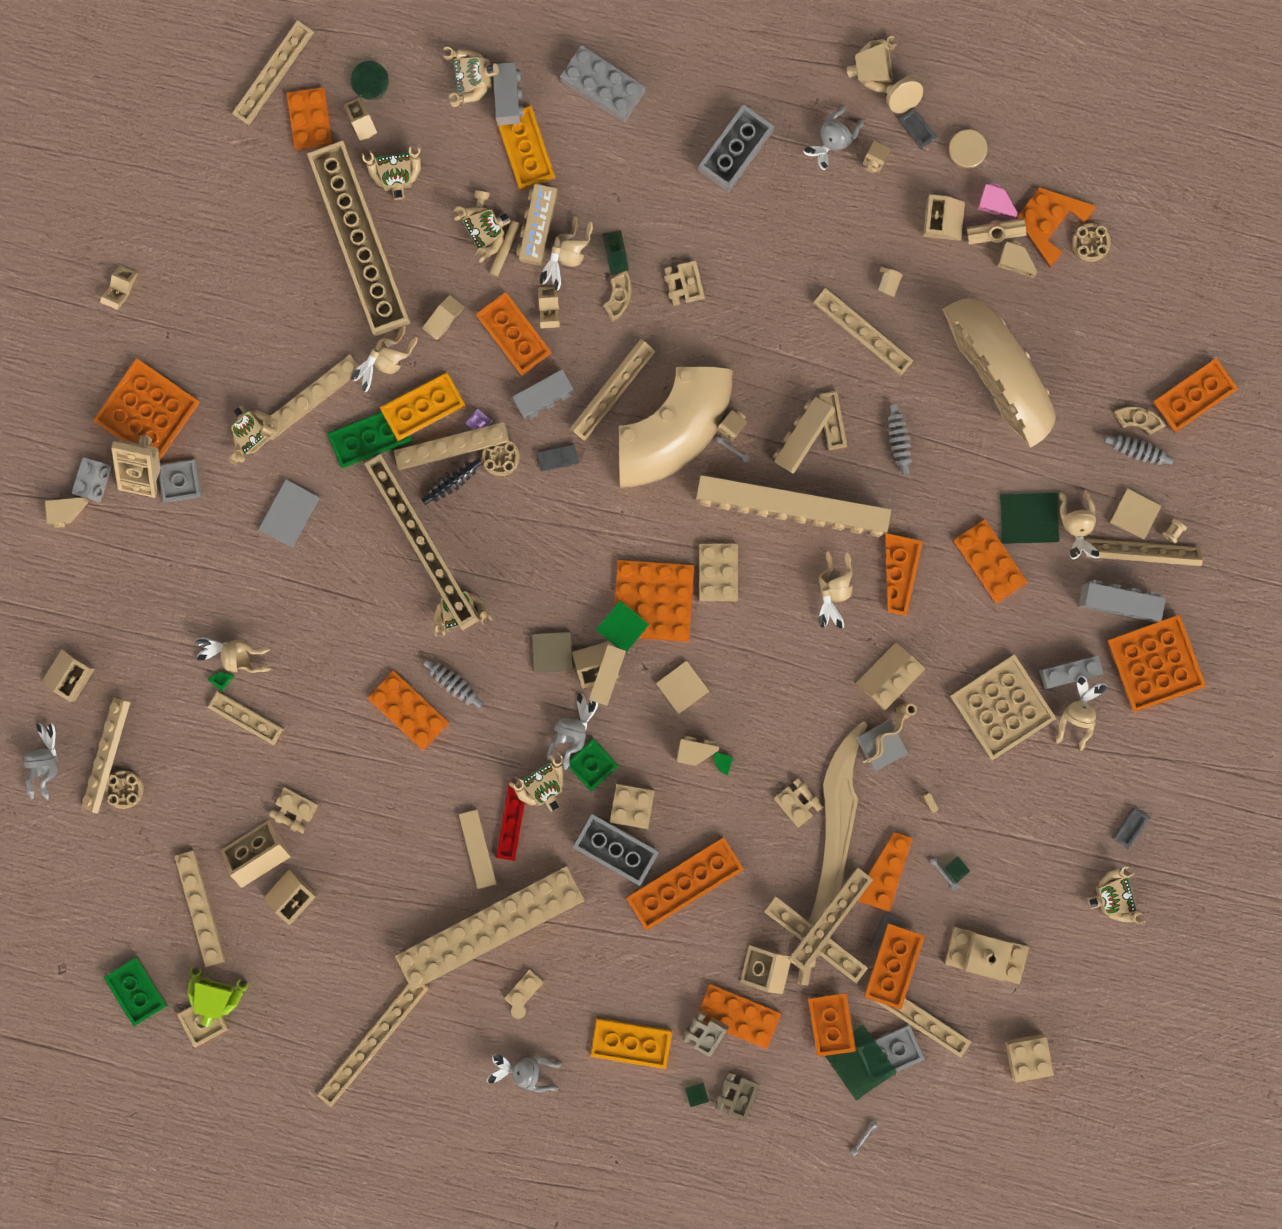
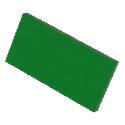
(364, 440)

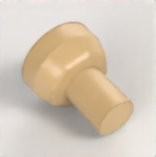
(481, 197)

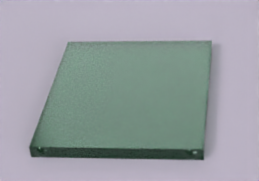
(1029, 518)
(863, 1068)

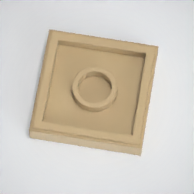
(1135, 514)
(682, 687)
(196, 1032)

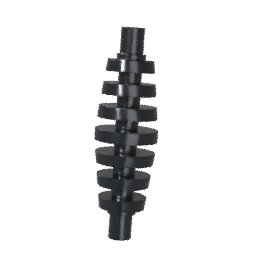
(432, 495)

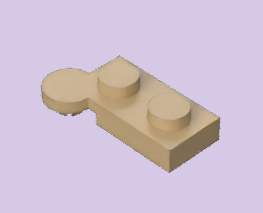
(522, 993)

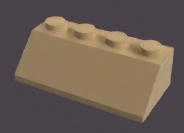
(804, 434)

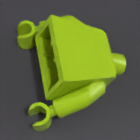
(212, 998)

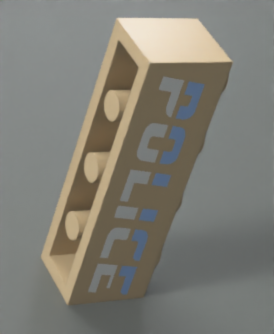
(538, 224)

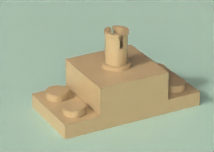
(136, 466)
(986, 955)

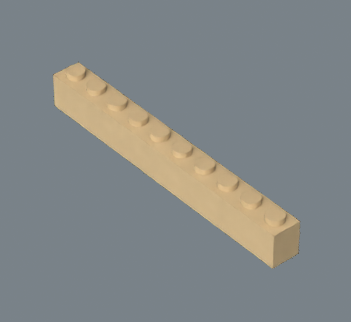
(421, 542)

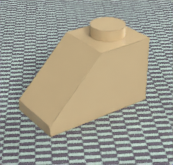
(360, 119)
(1016, 259)
(732, 425)
(63, 511)

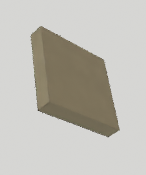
(552, 652)

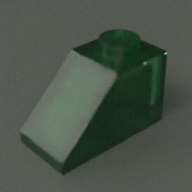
(615, 252)

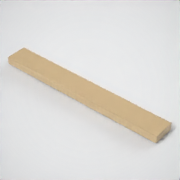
(371, 1044)

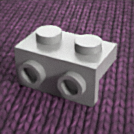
(91, 479)

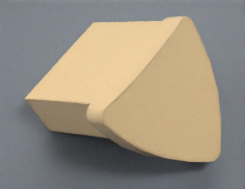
(889, 281)

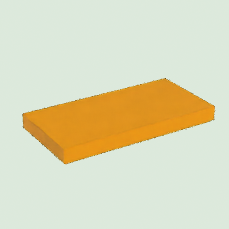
(527, 151)
(422, 406)
(631, 1043)

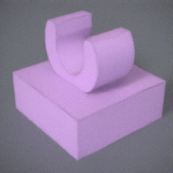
(478, 420)

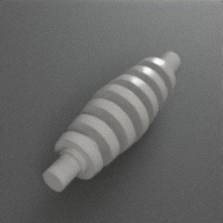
(899, 439)
(1139, 449)
(453, 683)

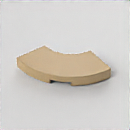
(620, 295)
(1139, 418)

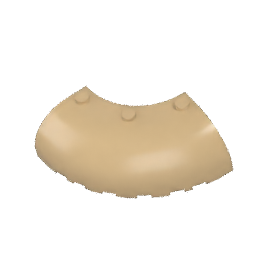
(1003, 368)
(676, 430)

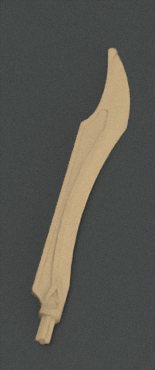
(840, 815)

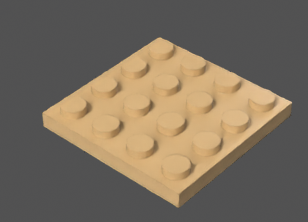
(1002, 707)

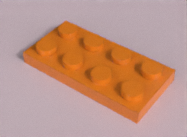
(513, 333)
(1195, 395)
(990, 561)
(408, 710)
(894, 966)
(743, 1016)

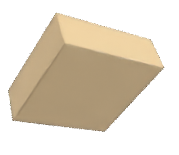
(930, 802)

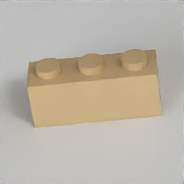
(890, 676)
(255, 854)

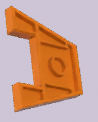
(1044, 215)

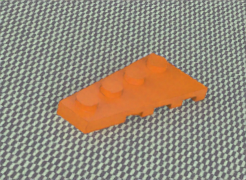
(901, 567)
(887, 872)

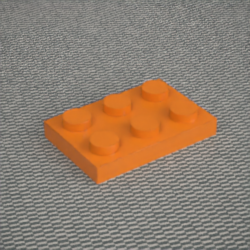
(309, 118)
(832, 1024)

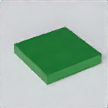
(622, 627)
(592, 764)

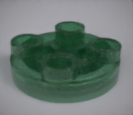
(369, 80)

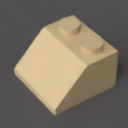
(765, 969)

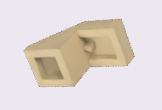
(120, 287)
(548, 307)
(443, 317)

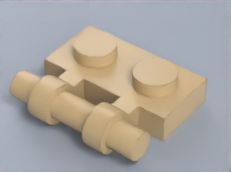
(690, 282)
(297, 805)
(793, 806)

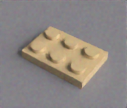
(718, 572)

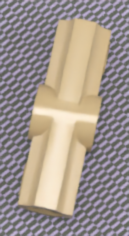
(1008, 228)

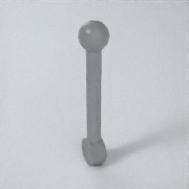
(745, 458)
(933, 861)
(854, 1151)

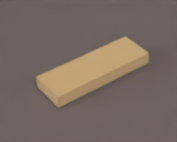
(834, 426)
(607, 675)

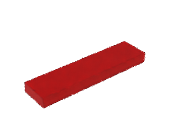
(510, 826)

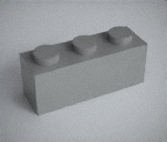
(507, 94)
(543, 394)
(1070, 672)

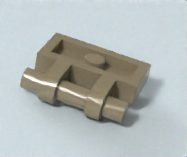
(710, 1037)
(742, 1099)

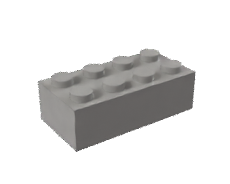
(602, 84)
(736, 148)
(1122, 602)
(616, 849)

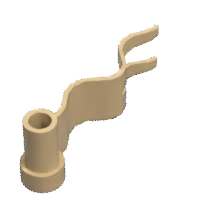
(903, 711)

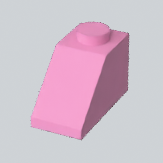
(996, 202)

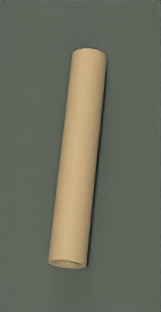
(504, 249)

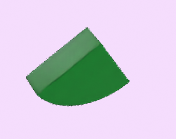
(221, 680)
(723, 762)

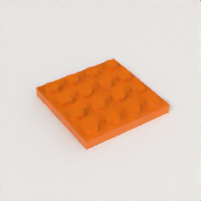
(146, 406)
(659, 596)
(1156, 663)

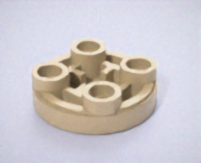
(904, 94)
(968, 148)
(1091, 242)
(501, 459)
(124, 789)

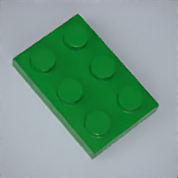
(135, 991)

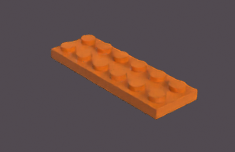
(684, 883)

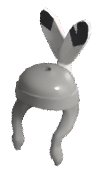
(834, 137)
(573, 729)
(42, 761)
(524, 1072)

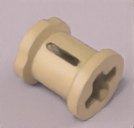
(1175, 525)

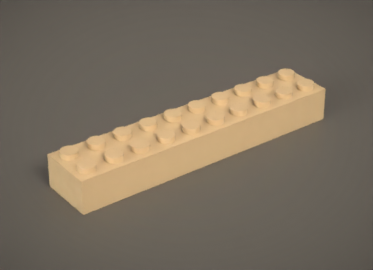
(358, 238)
(793, 505)
(490, 928)

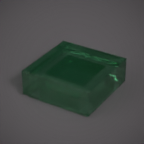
(956, 870)
(697, 1094)

